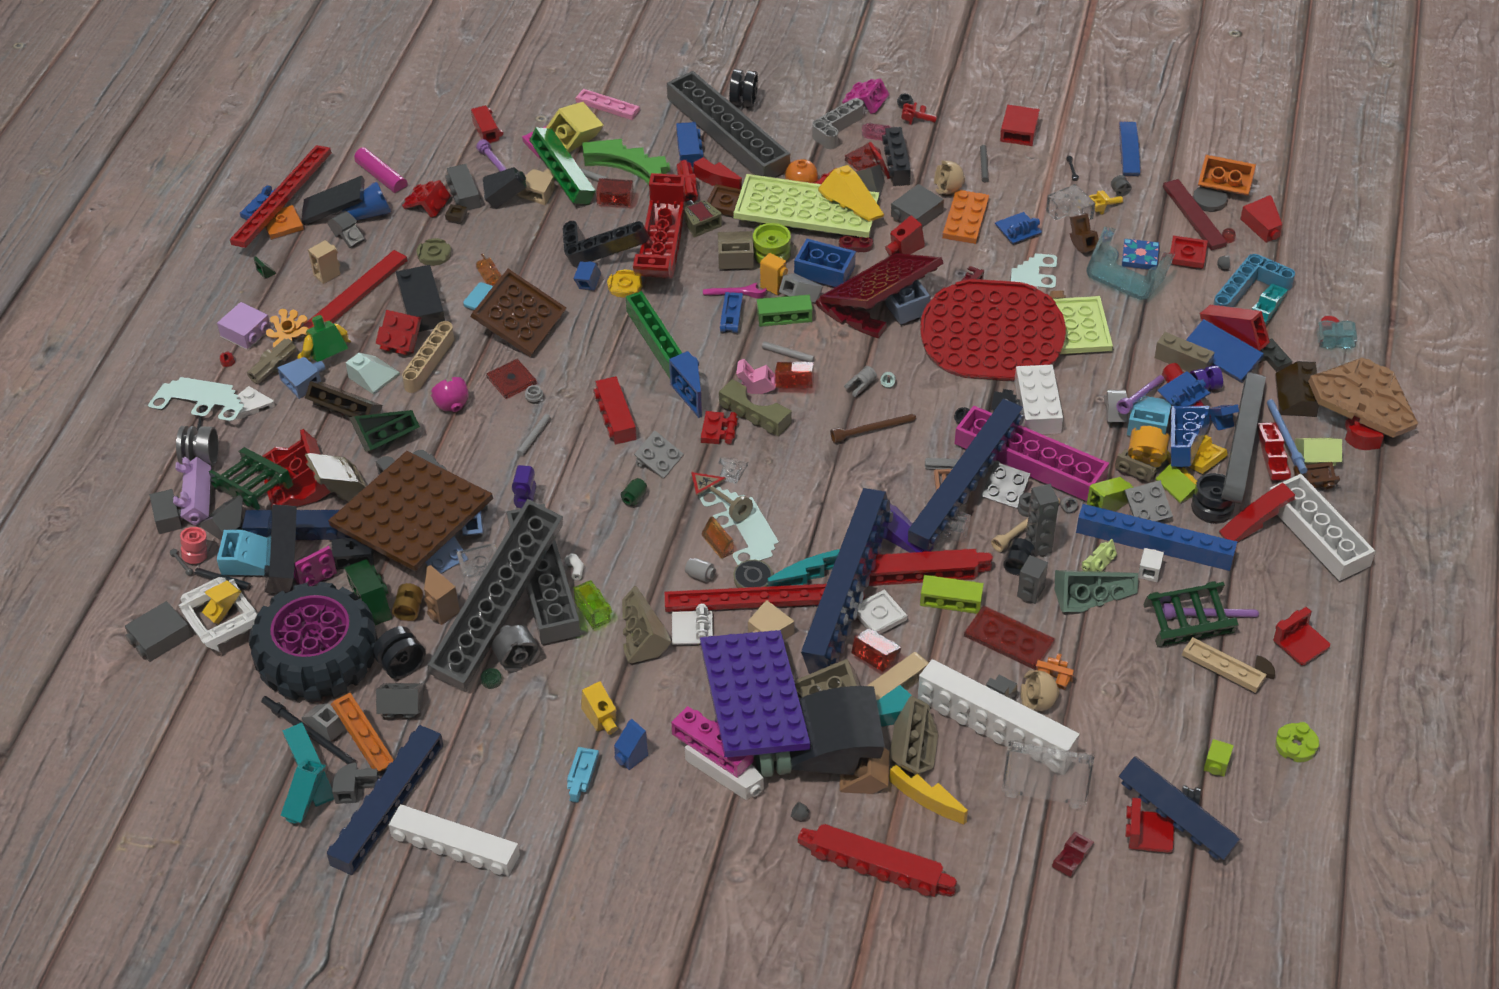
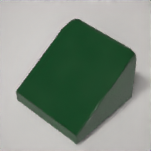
(263, 268)

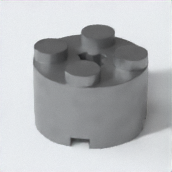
(515, 647)

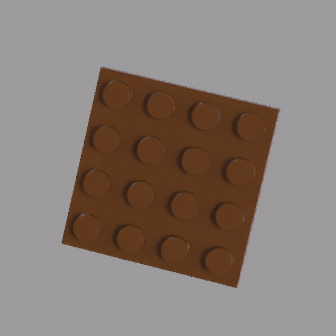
(518, 312)

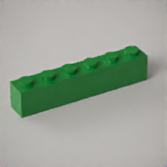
(562, 166)
(652, 329)

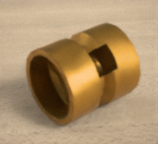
(407, 602)

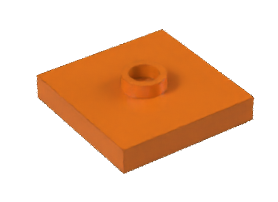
(284, 223)

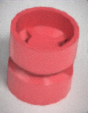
(193, 545)

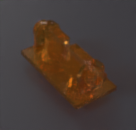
(487, 271)

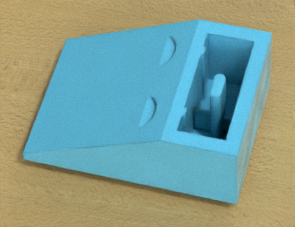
(1149, 412)
(242, 553)

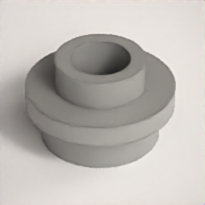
(533, 393)

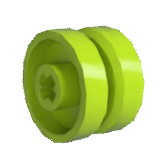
(771, 239)

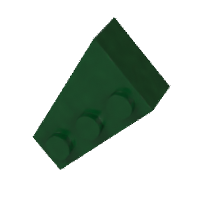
(381, 428)
(370, 589)

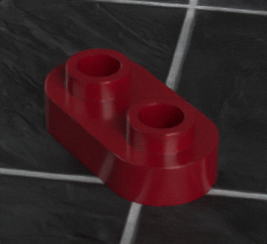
(856, 243)

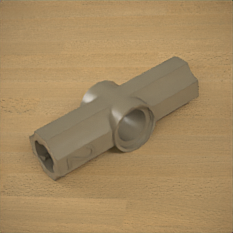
(271, 360)

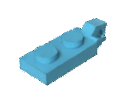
(581, 772)

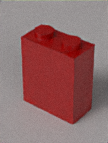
(1019, 125)

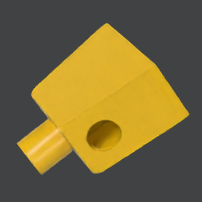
(599, 708)

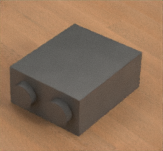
(919, 203)
(157, 631)

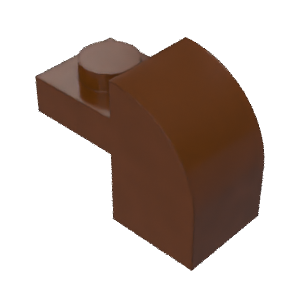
(1082, 236)

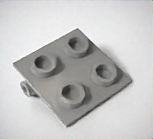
(658, 454)
(1149, 501)

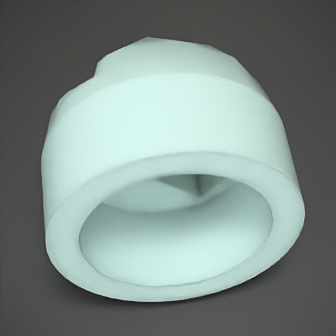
(884, 379)

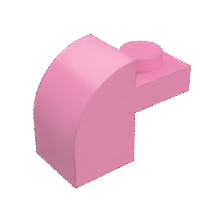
(758, 380)

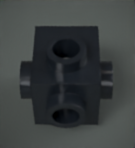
(1006, 394)

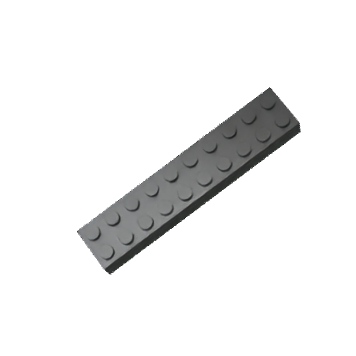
(728, 125)
(495, 595)

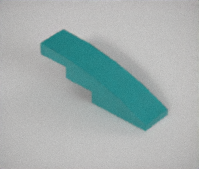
(1270, 301)
(804, 570)
(302, 749)

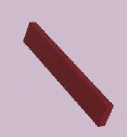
(1194, 214)

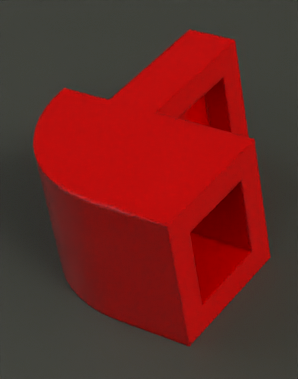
(1362, 436)

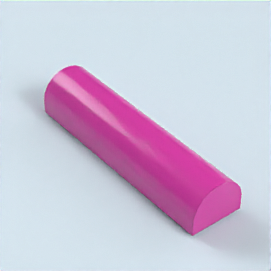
(380, 170)

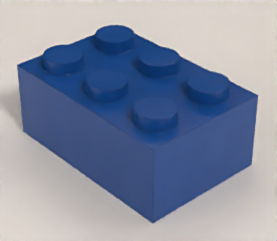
(824, 263)

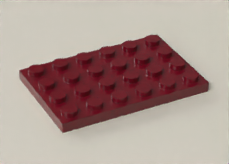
(881, 280)

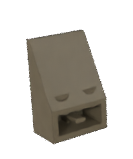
(735, 250)
(337, 475)

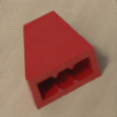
(1263, 218)

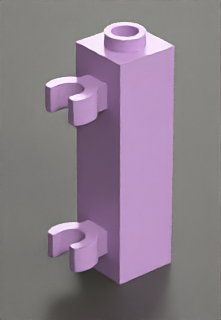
(195, 490)

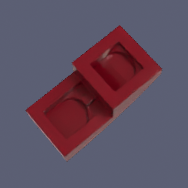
(836, 311)
(862, 322)
(1073, 854)

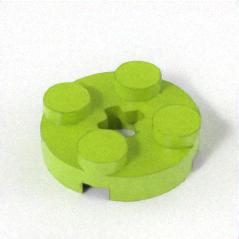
(1302, 733)

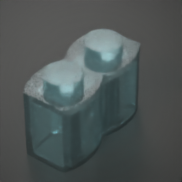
(1336, 334)

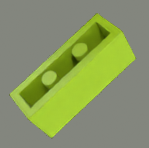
(951, 594)

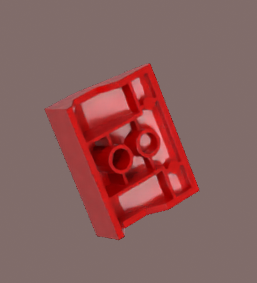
(305, 486)

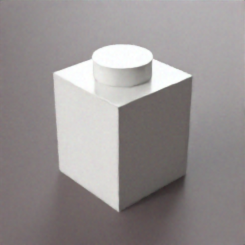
(1150, 564)

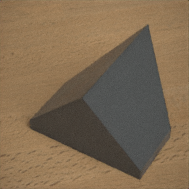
(872, 178)

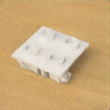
(691, 625)

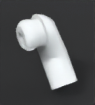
(578, 566)

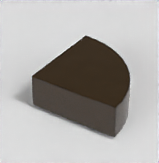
(1265, 666)

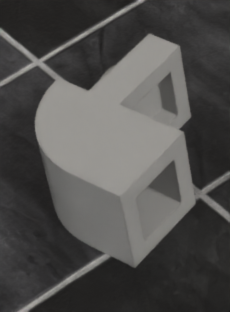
(1111, 400)

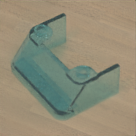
(1104, 269)

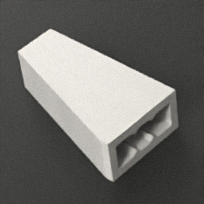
(747, 785)

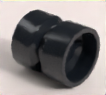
(1017, 555)

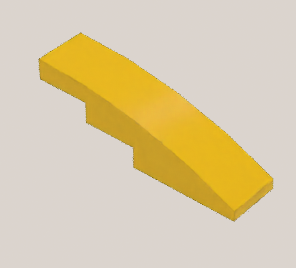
(933, 798)

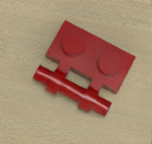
(713, 424)

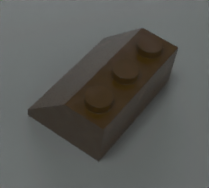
(1294, 391)

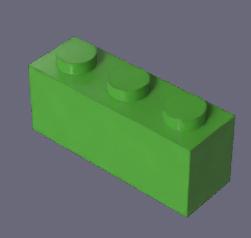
(784, 310)

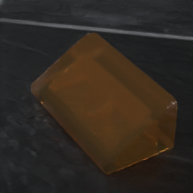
(718, 538)

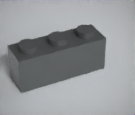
(462, 187)

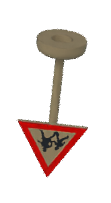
(739, 508)

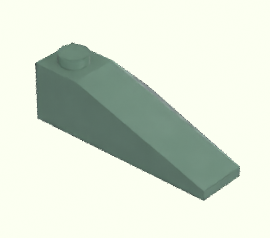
(1086, 589)

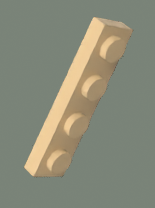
(1224, 665)

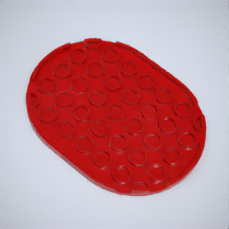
(991, 328)

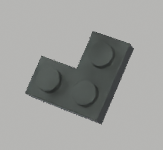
(1275, 356)

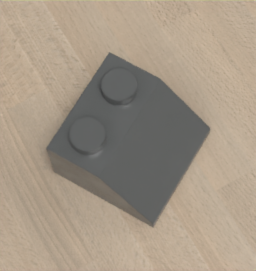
(399, 699)

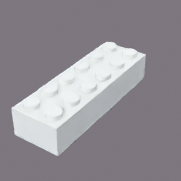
(1325, 530)

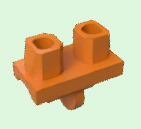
(1058, 669)

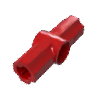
(685, 168)

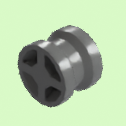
(1121, 185)
(1024, 502)

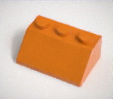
(1227, 175)

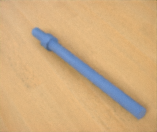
(1296, 457)

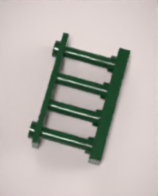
(256, 464)
(1186, 632)

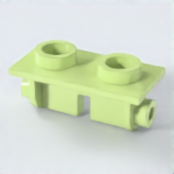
(1101, 557)

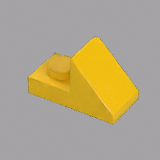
(221, 600)

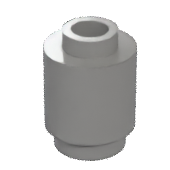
(700, 569)

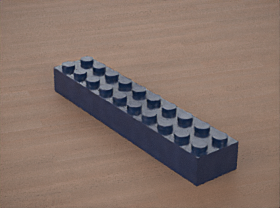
(847, 581)

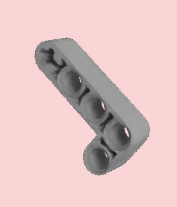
(826, 127)

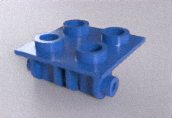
(1019, 227)
(1184, 390)

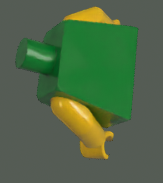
(324, 340)

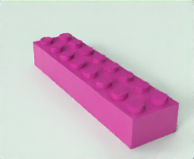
(1039, 455)

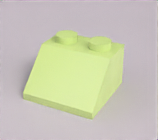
(1320, 450)

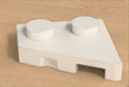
(252, 403)

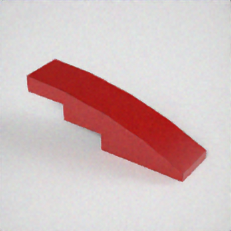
(1273, 451)
(1256, 513)

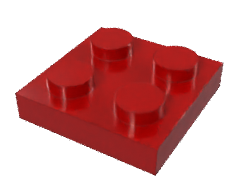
(1188, 251)

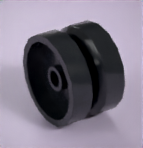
(743, 88)
(1208, 501)
(399, 652)

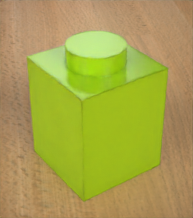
(1218, 758)

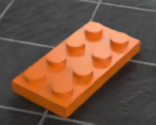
(965, 216)

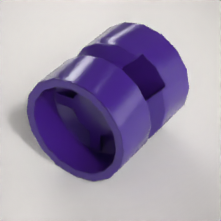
(1211, 375)

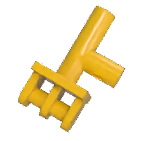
(1102, 199)

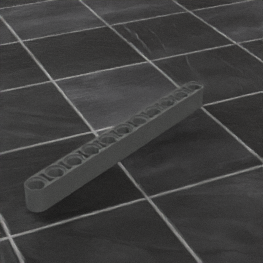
(1243, 438)

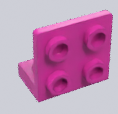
(871, 92)
(315, 567)

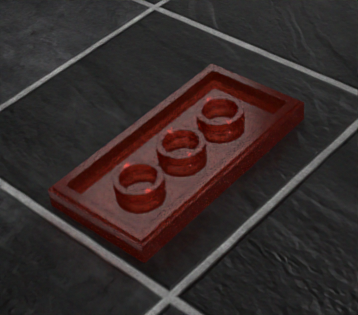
(1009, 637)

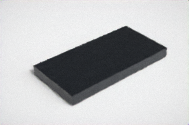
(333, 200)

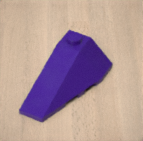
(898, 531)

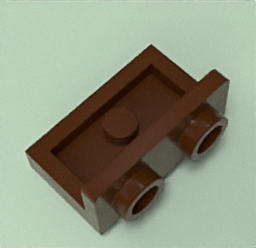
(1320, 475)

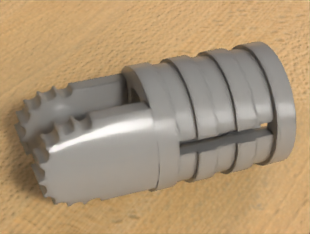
(861, 380)

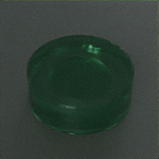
(491, 678)

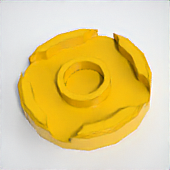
(624, 283)

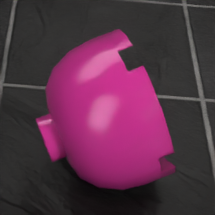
(450, 395)

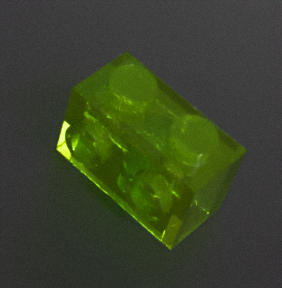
(592, 604)

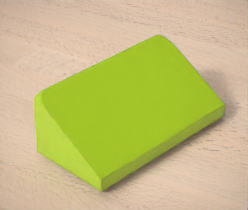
(1176, 483)

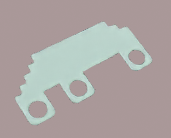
(1029, 271)
(202, 391)
(753, 529)

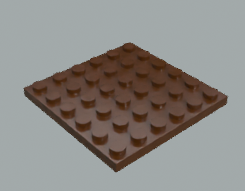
(411, 510)

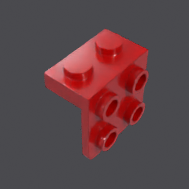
(430, 195)
(1299, 638)
(1148, 829)

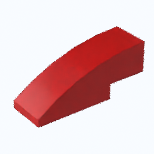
(716, 174)

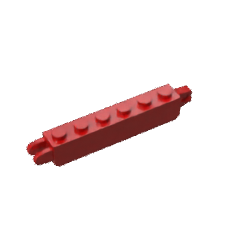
(911, 567)
(878, 860)

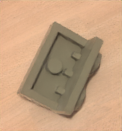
(1134, 467)

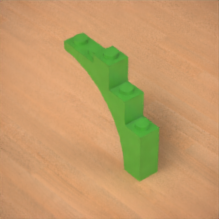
(614, 154)

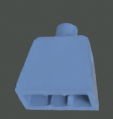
(299, 373)

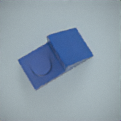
(1223, 416)

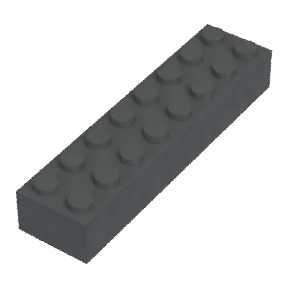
(551, 596)

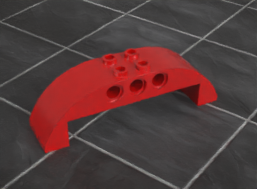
(663, 225)

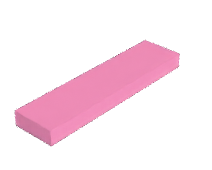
(608, 104)

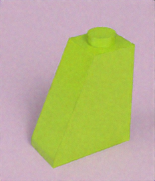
(1109, 494)

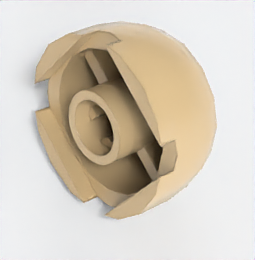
(948, 177)
(1039, 691)

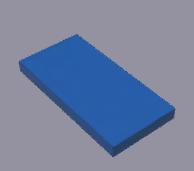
(1230, 354)

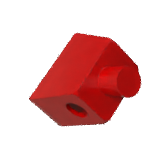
(906, 237)

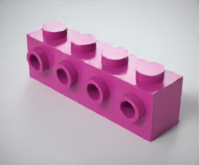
(704, 737)

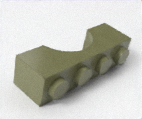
(772, 418)

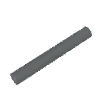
(984, 165)

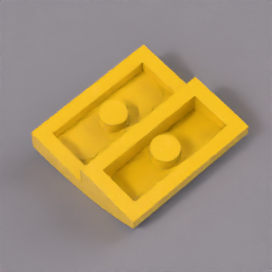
(1207, 455)

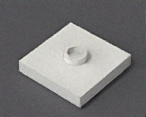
(880, 612)

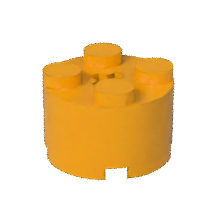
(1148, 445)

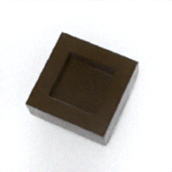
(456, 213)

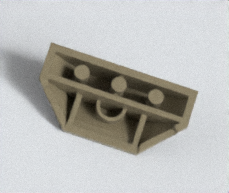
(914, 737)

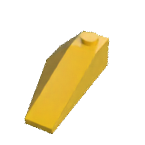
(848, 189)

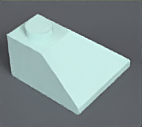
(370, 372)

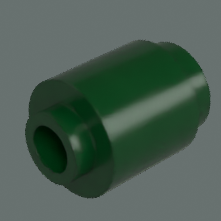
(634, 492)

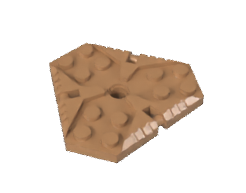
(1365, 392)

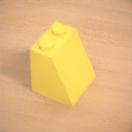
(575, 125)

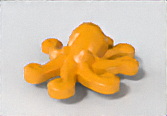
(288, 327)

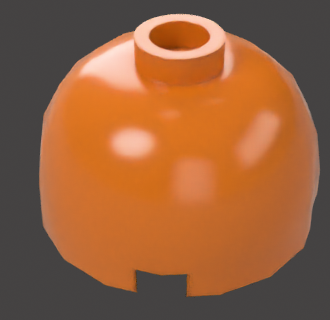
(802, 171)

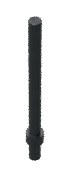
(280, 711)

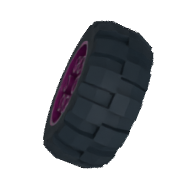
(342, 628)

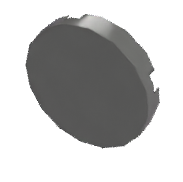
(1210, 199)

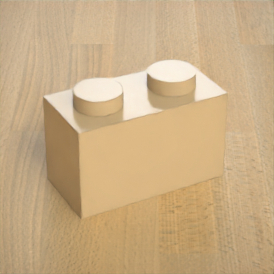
(324, 261)

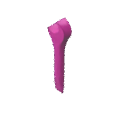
(751, 290)

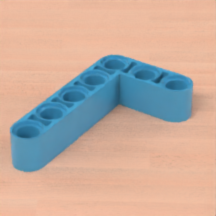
(1253, 268)

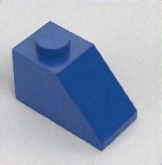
(631, 745)

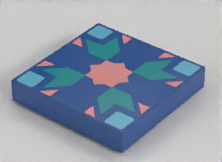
(1140, 254)

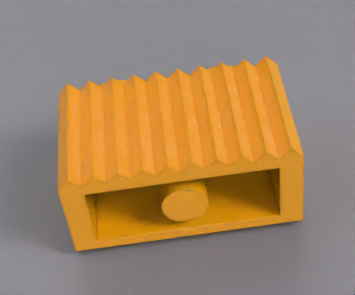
(772, 272)

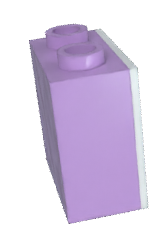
(244, 325)

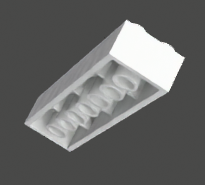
(989, 711)

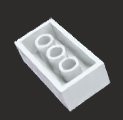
(1039, 398)

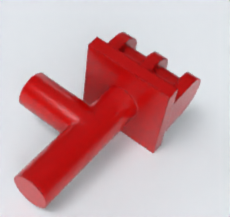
(909, 112)

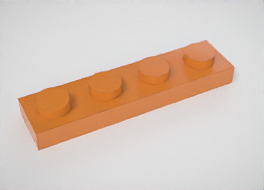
(362, 732)

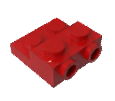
(398, 332)

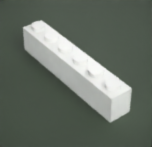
(454, 840)

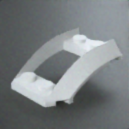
(224, 631)

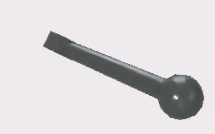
(174, 553)

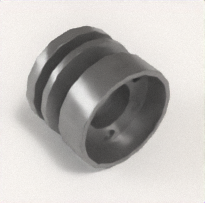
(198, 444)

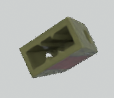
(701, 217)

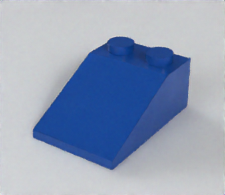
(686, 380)

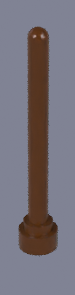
(839, 435)

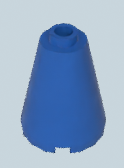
(372, 205)

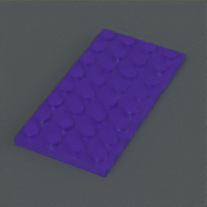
(753, 694)

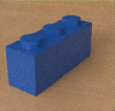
(689, 142)

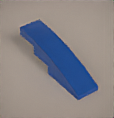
(1129, 148)

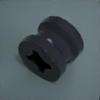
(1194, 793)

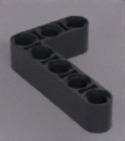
(602, 245)

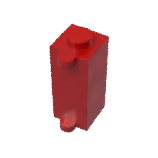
(485, 124)

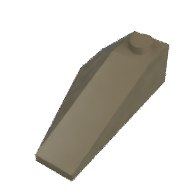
(643, 631)
(834, 676)

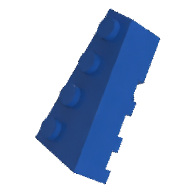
(1187, 432)

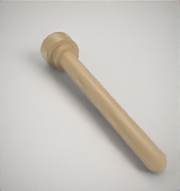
(1001, 542)

